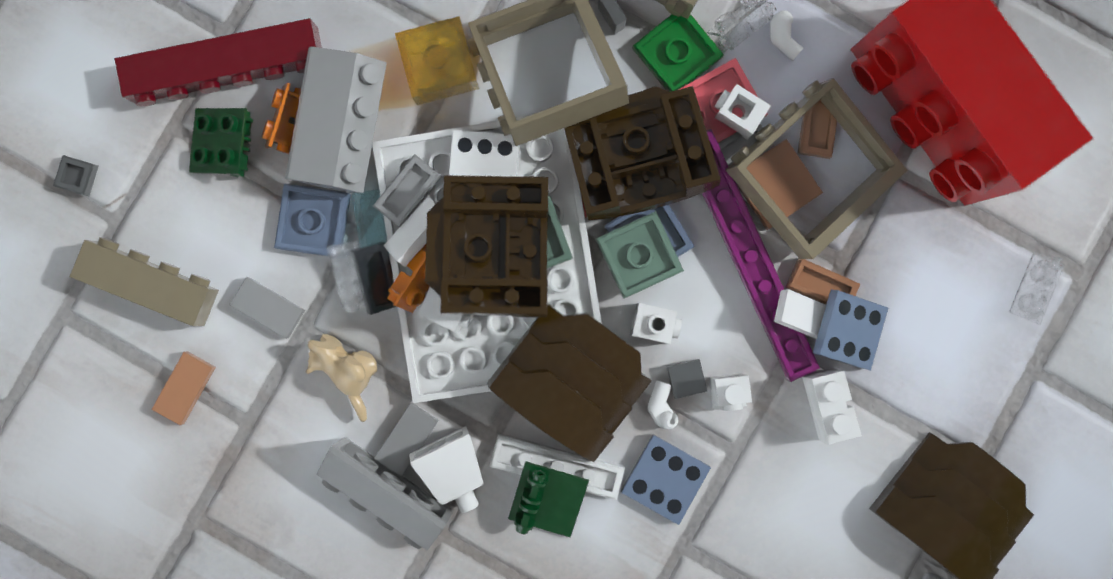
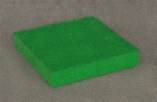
(677, 51)

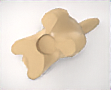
(347, 370)

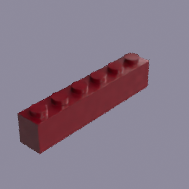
(216, 62)

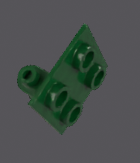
(220, 140)
(547, 500)

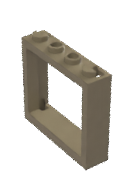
(526, 17)
(887, 167)

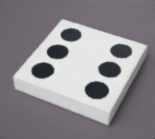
(483, 154)

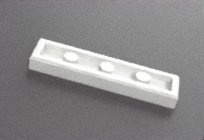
(512, 453)

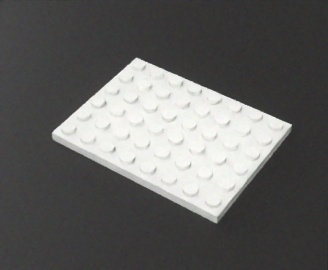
(463, 361)

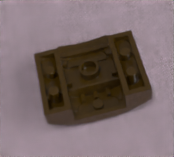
(643, 154)
(489, 246)
(571, 380)
(956, 506)

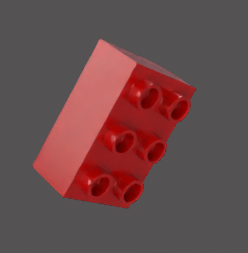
(968, 97)

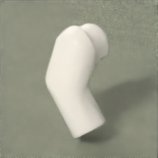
(781, 34)
(659, 408)

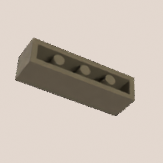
(143, 282)

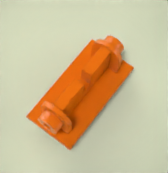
(279, 130)
(409, 291)

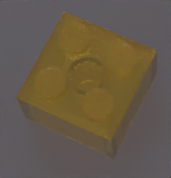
(437, 61)

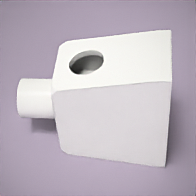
(450, 469)

